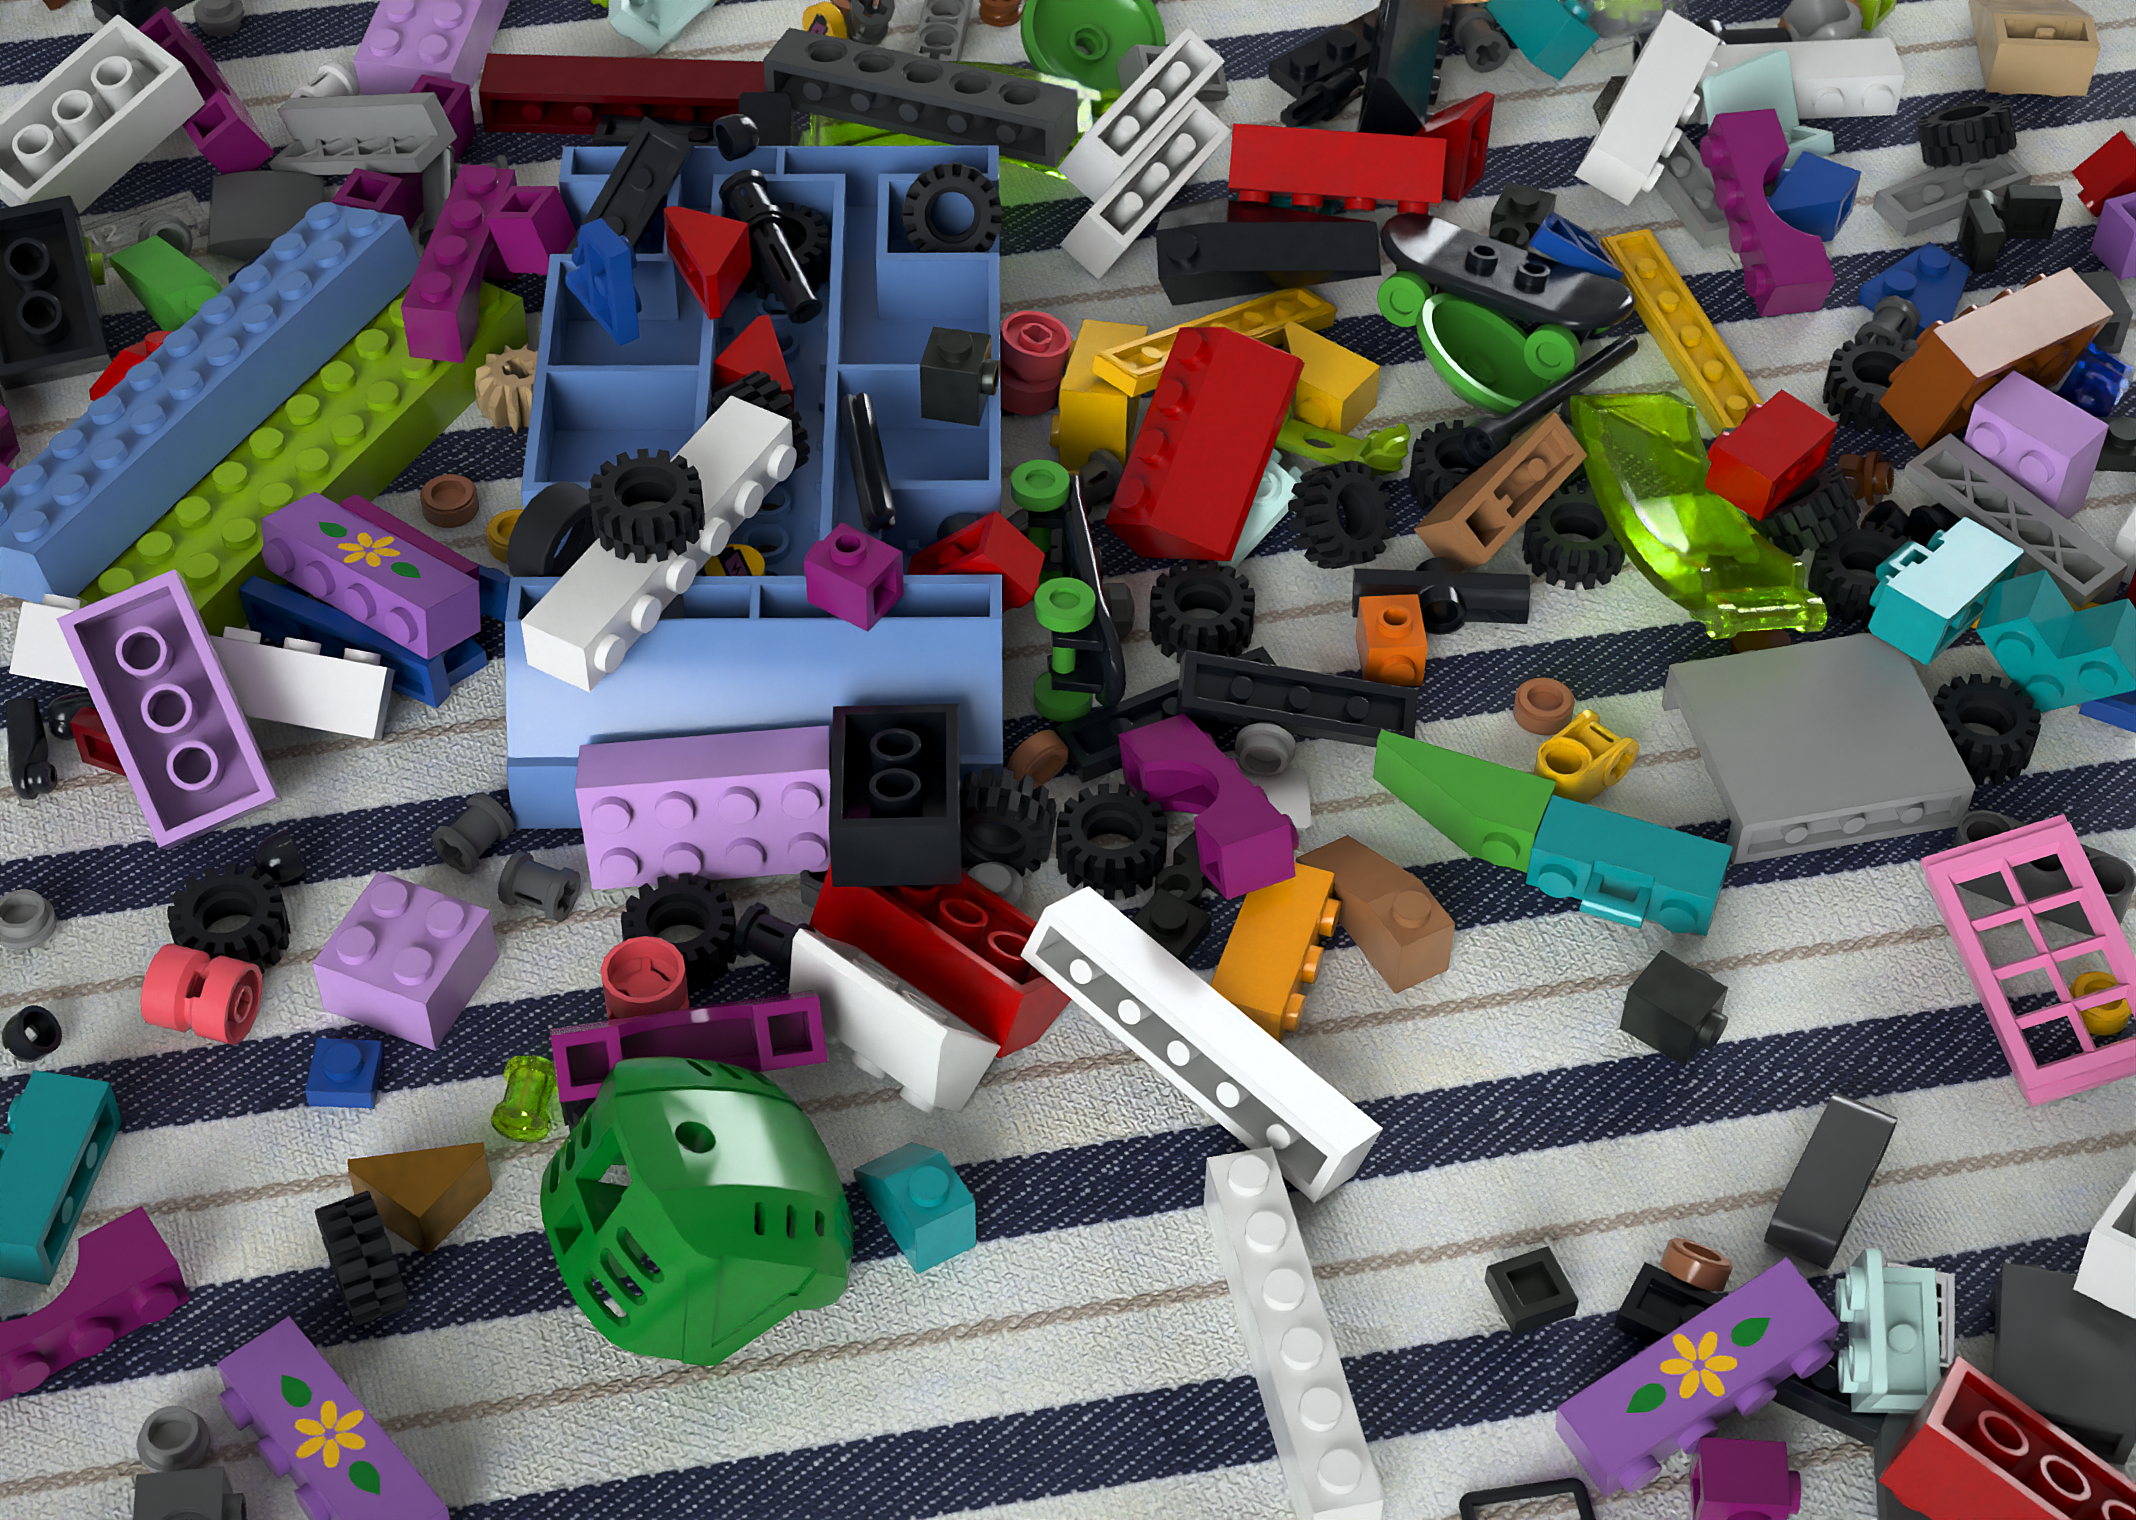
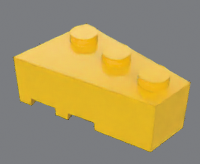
(1091, 408)

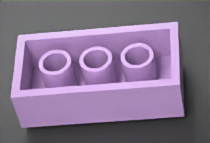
(428, 39)
(169, 709)
(706, 806)

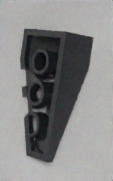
(1248, 248)

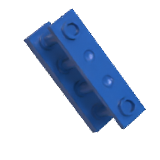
(288, 612)

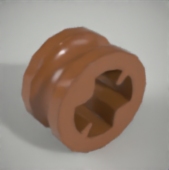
(1000, 12)

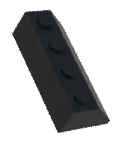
(1402, 66)

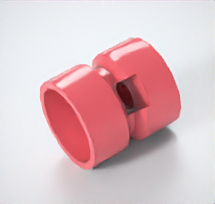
(1031, 361)
(644, 978)
(192, 991)

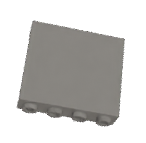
(1820, 745)

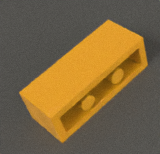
(1278, 949)

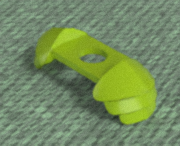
(1378, 449)

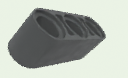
(2046, 875)
(1830, 1180)

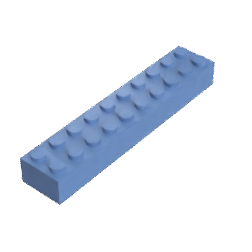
(197, 398)

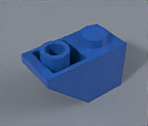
(1815, 195)

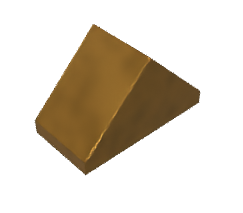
(424, 1191)

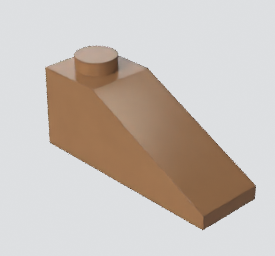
(1501, 494)
(1386, 913)

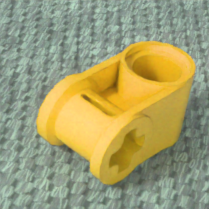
(1585, 758)

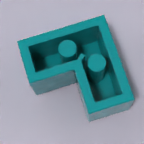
(2055, 651)

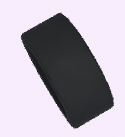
(545, 525)

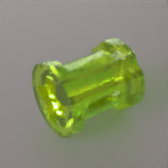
(526, 1100)

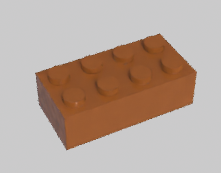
(2026, 331)

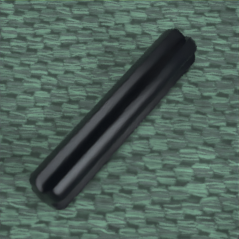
(867, 462)

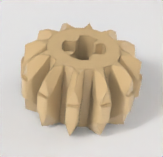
(507, 386)

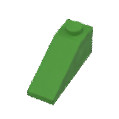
(165, 281)
(1471, 801)

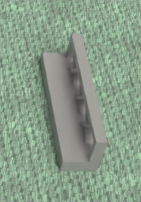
(363, 133)
(2072, 558)

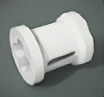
(330, 82)

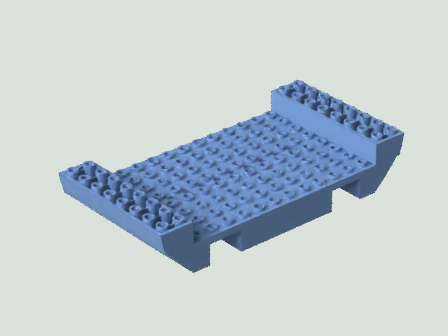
(753, 647)

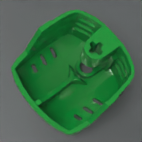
(696, 1209)

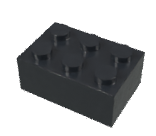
(47, 297)
(895, 795)

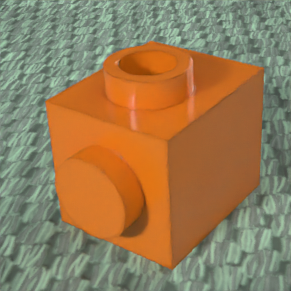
(1387, 651)

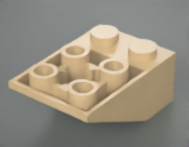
(2035, 46)

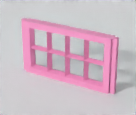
(2001, 853)

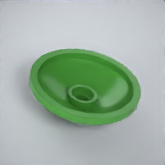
(1103, 27)
(1477, 353)

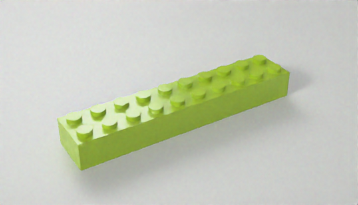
(334, 436)

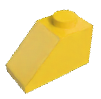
(1335, 383)

